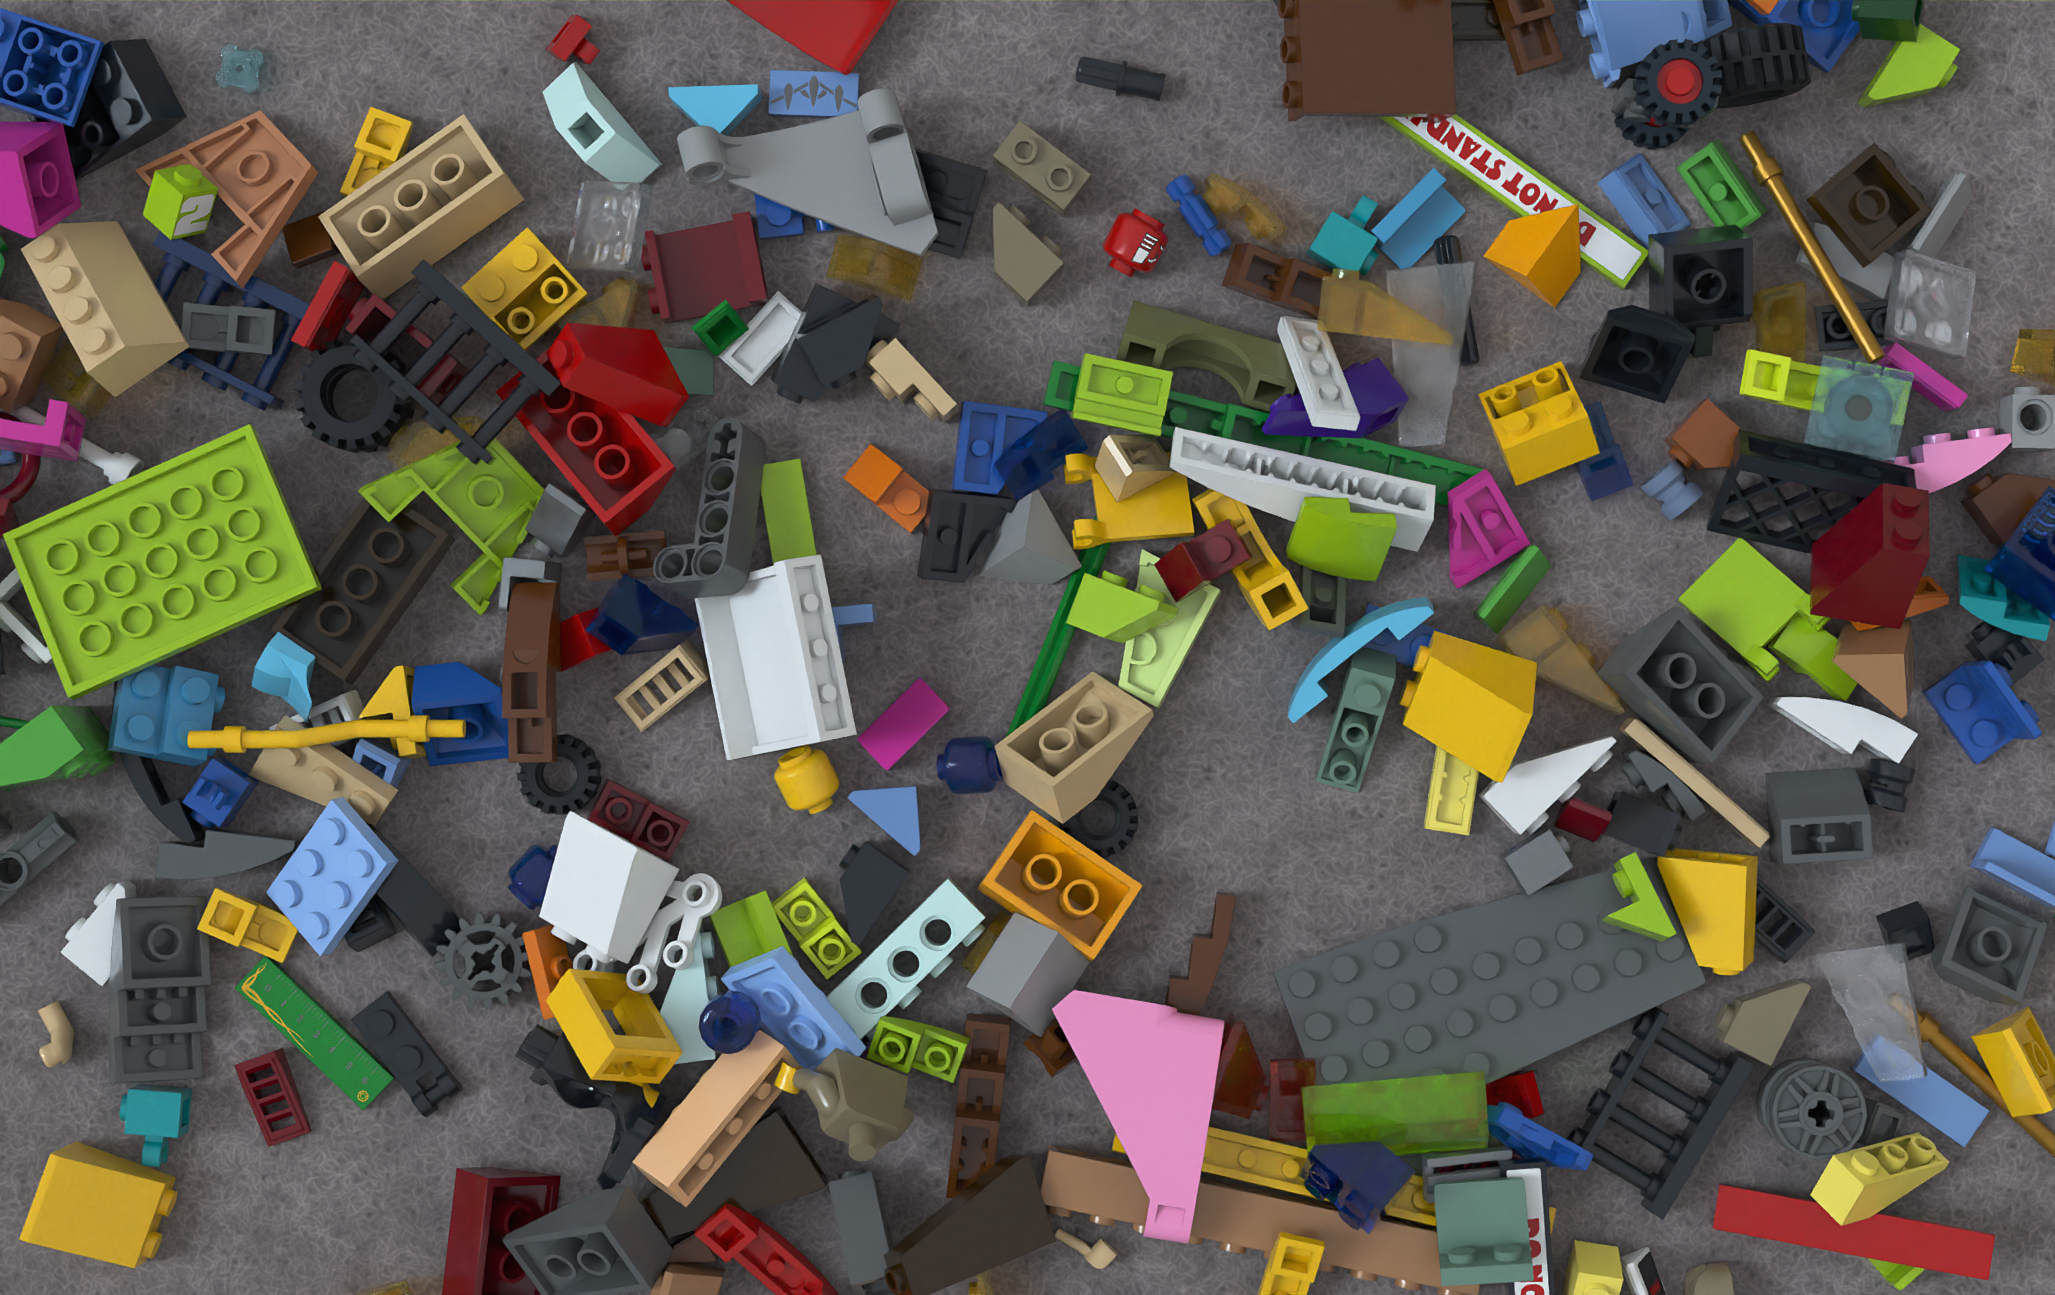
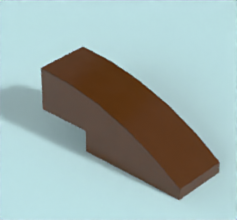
(1275, 279)

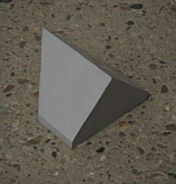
(1030, 546)

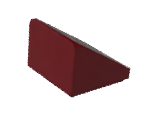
(1582, 819)

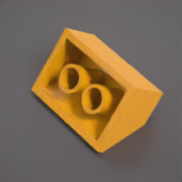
(1060, 885)

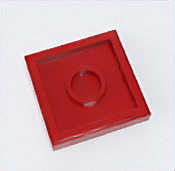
(329, 308)

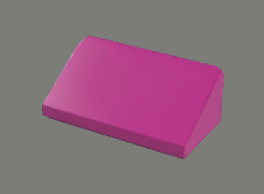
(903, 724)

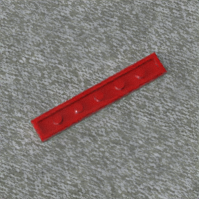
(1878, 1237)

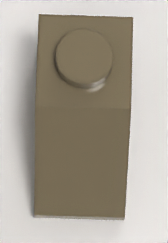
(1761, 1019)

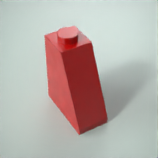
(619, 369)

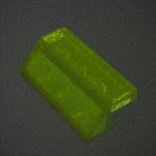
(1401, 1113)

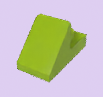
(1646, 913)

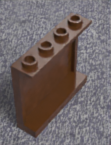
(1368, 58)

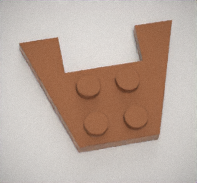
(255, 176)

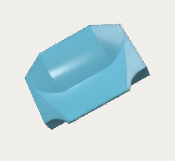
(286, 672)

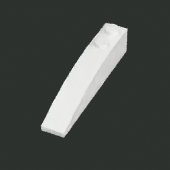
(1281, 480)

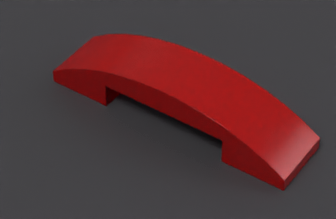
(762, 1252)

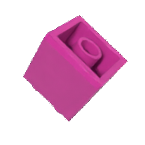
(35, 177)

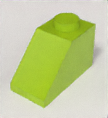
(1912, 69)

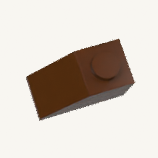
(2002, 502)

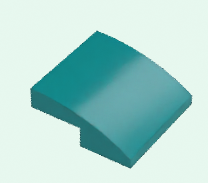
(1997, 603)

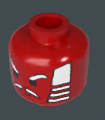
(1135, 242)

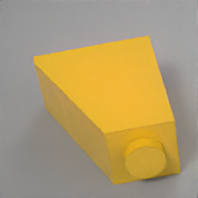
(1714, 904)

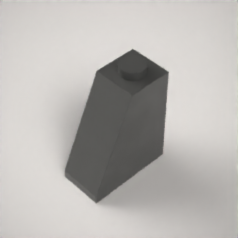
(862, 1230)

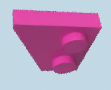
(1480, 529)

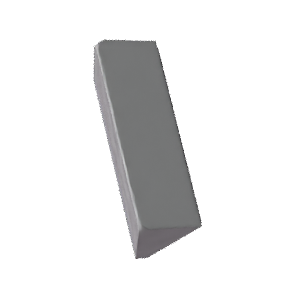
(1946, 211)

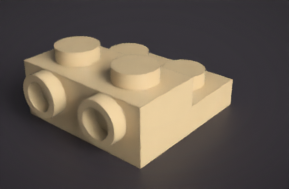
(901, 375)

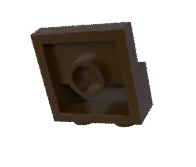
(1869, 204)

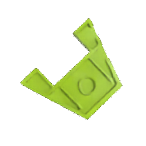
(482, 499)

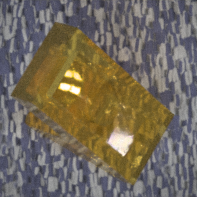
(1781, 320)

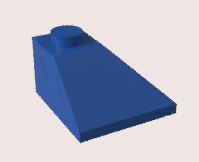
(460, 693)

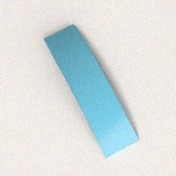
(1398, 617)

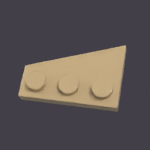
(324, 775)

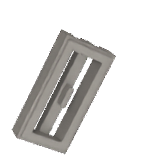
(1461, 1157)

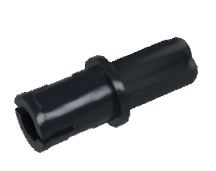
(1120, 78)

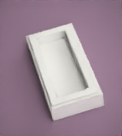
(764, 341)

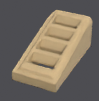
(694, 664)

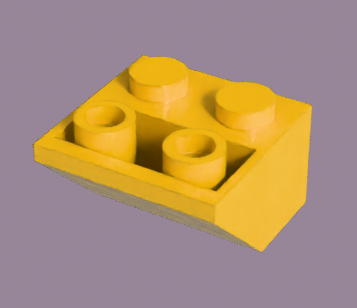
(525, 289)
(1539, 423)

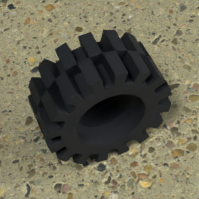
(579, 794)
(1123, 829)

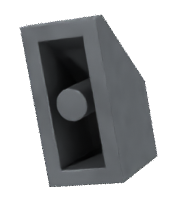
(558, 522)

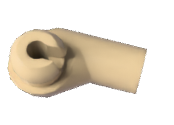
(61, 1035)

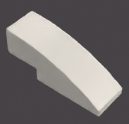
(1847, 725)

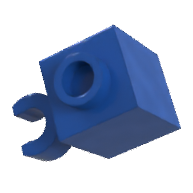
(219, 793)

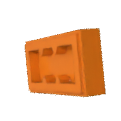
(547, 961)

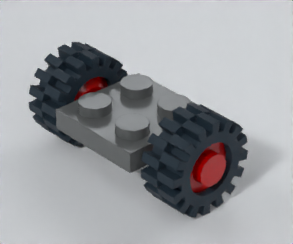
(1667, 94)

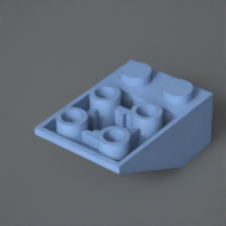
(1636, 27)

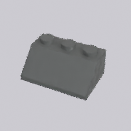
(1681, 686)

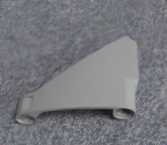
(839, 170)

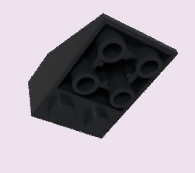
(123, 107)

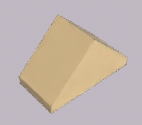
(1131, 464)

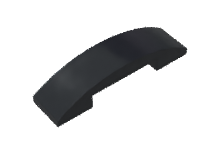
(148, 784)
(415, 903)

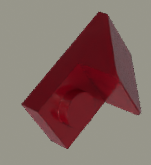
(1202, 560)

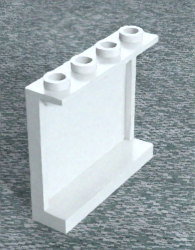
(776, 661)

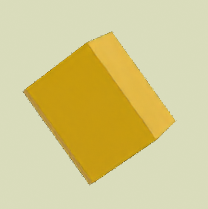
(2019, 1063)

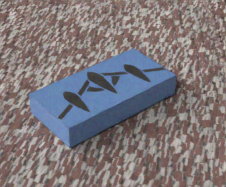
(812, 94)

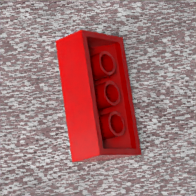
(597, 450)

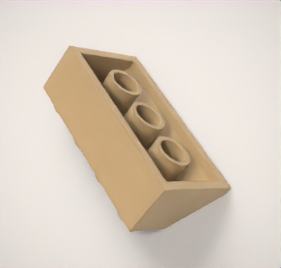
(420, 207)
(105, 301)

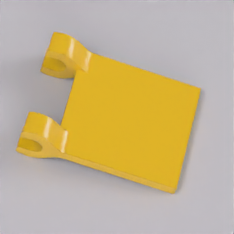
(1149, 514)

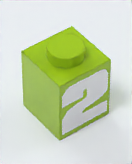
(180, 201)

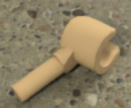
(1098, 1256)

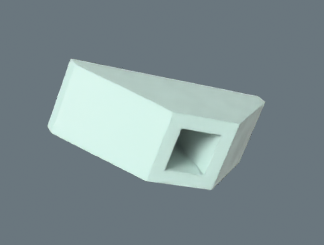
(597, 129)

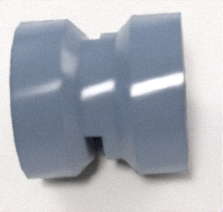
(1669, 486)

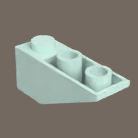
(687, 998)

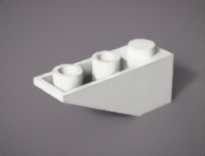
(1541, 780)

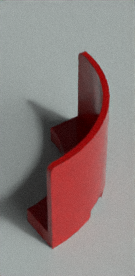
(823, 29)

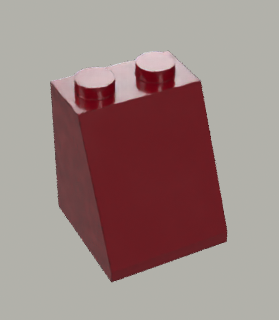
(1872, 558)

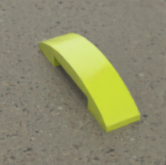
(1779, 380)

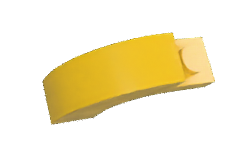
(1263, 578)

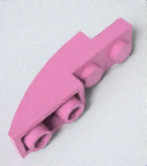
(1945, 461)

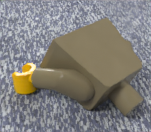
(853, 1100)

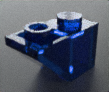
(638, 620)

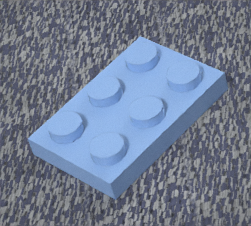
(332, 876)
(793, 1008)

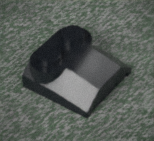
(1638, 352)

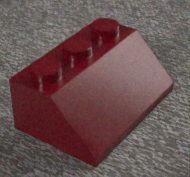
(484, 1210)

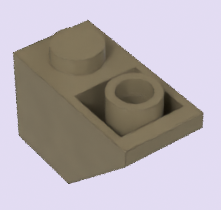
(1020, 257)

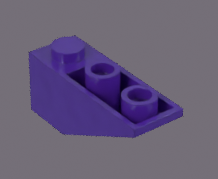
(1373, 391)

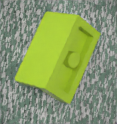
(748, 929)

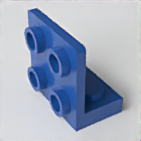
(1982, 708)

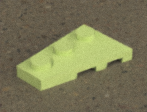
(1158, 654)

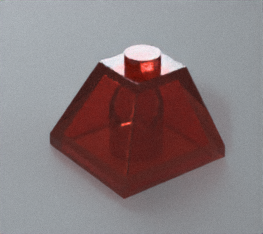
(1239, 1073)

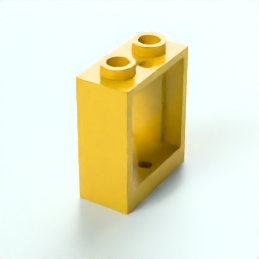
(648, 1042)

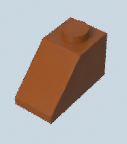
(1703, 438)

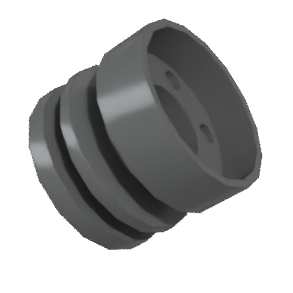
(1799, 1085)

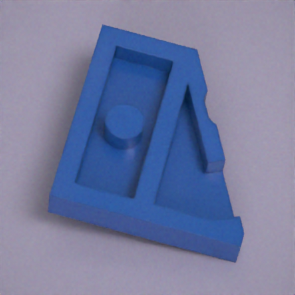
(1533, 1140)

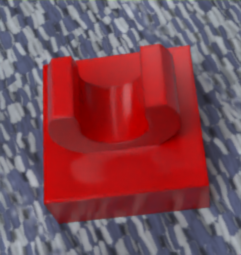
(571, 40)

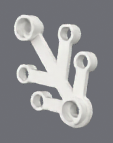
(659, 928)

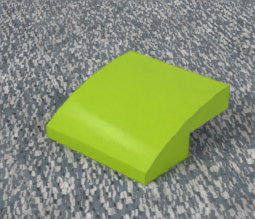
(1340, 541)

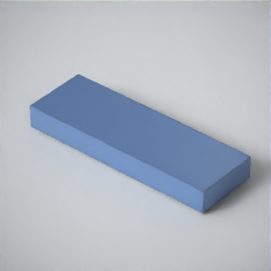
(1933, 1101)

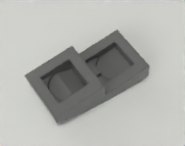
(228, 328)

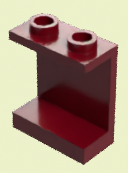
(703, 268)
(372, 315)

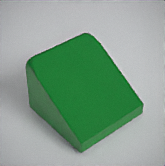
(720, 328)

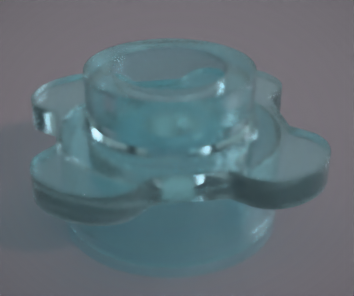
(248, 77)

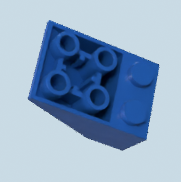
(44, 68)

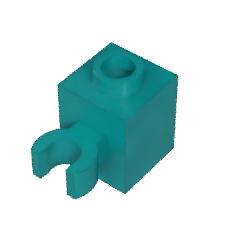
(1344, 242)
(157, 1114)

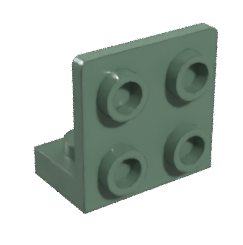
(1483, 1231)

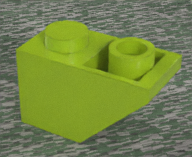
(1115, 612)

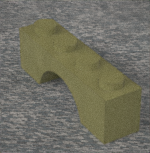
(1173, 340)

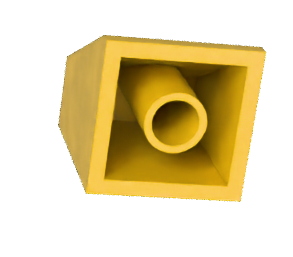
(1470, 701)
(99, 1206)

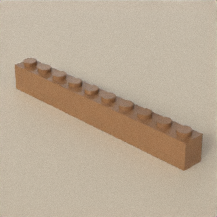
(1248, 1218)

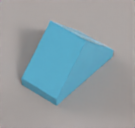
(716, 106)

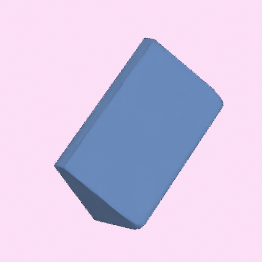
(1643, 200)

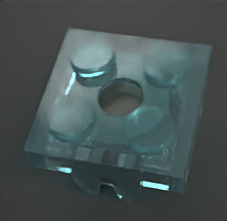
(1858, 408)

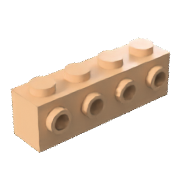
(713, 1118)

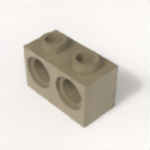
(1041, 168)

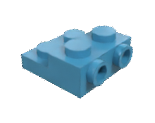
(159, 709)

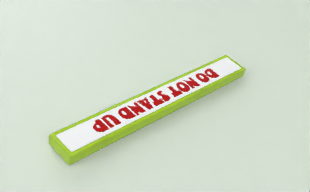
(1522, 190)

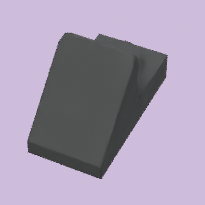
(1326, 603)

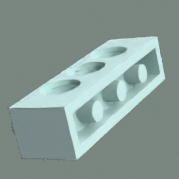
(945, 903)

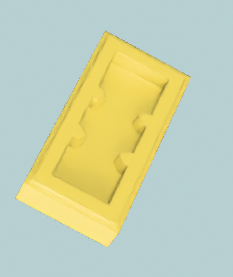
(1450, 794)

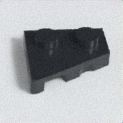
(957, 531)

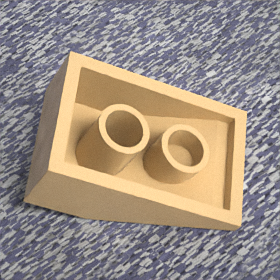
(1072, 746)

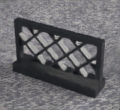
(1786, 461)

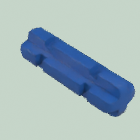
(1198, 215)

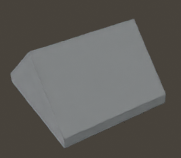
(1028, 972)

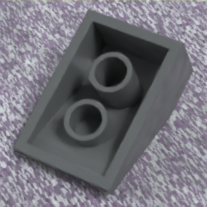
(592, 1246)

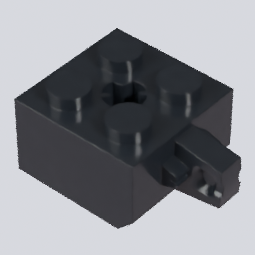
(1719, 296)

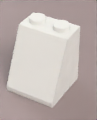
(603, 890)

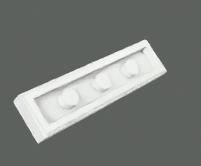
(1318, 374)

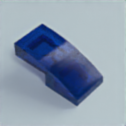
(1033, 457)
(1607, 470)

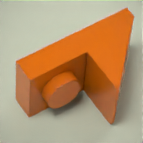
(889, 488)

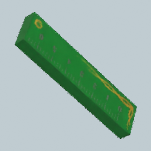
(315, 1032)

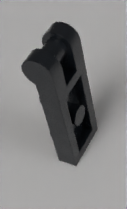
(406, 1053)

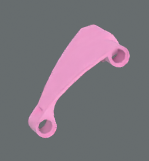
(1157, 1090)

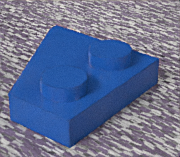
(983, 438)

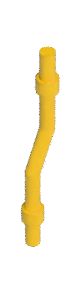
(237, 738)

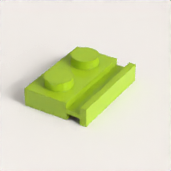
(1121, 395)

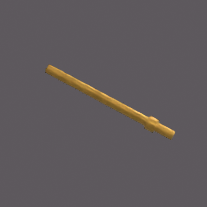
(1769, 175)
(1980, 1078)

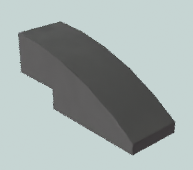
(221, 854)

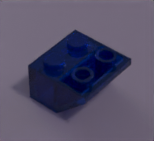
(1357, 1179)

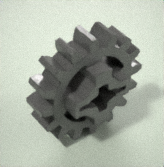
(467, 946)

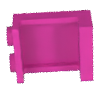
(57, 439)

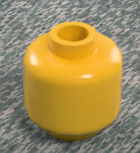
(806, 779)

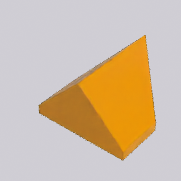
(1540, 252)

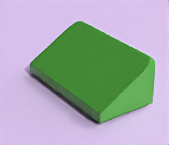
(1721, 187)
(1512, 588)

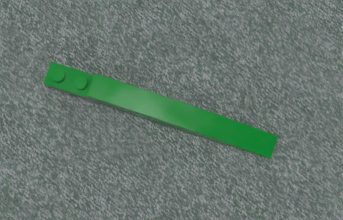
(1246, 426)

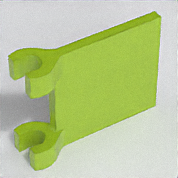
(1748, 604)

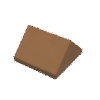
(1879, 662)

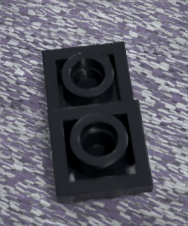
(1834, 333)

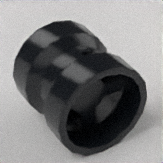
(1888, 785)

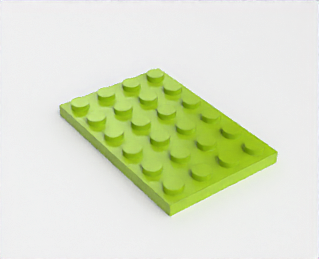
(161, 562)

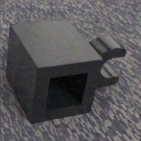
(2008, 649)

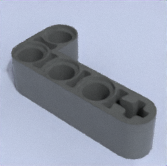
(726, 518)

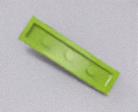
(787, 511)

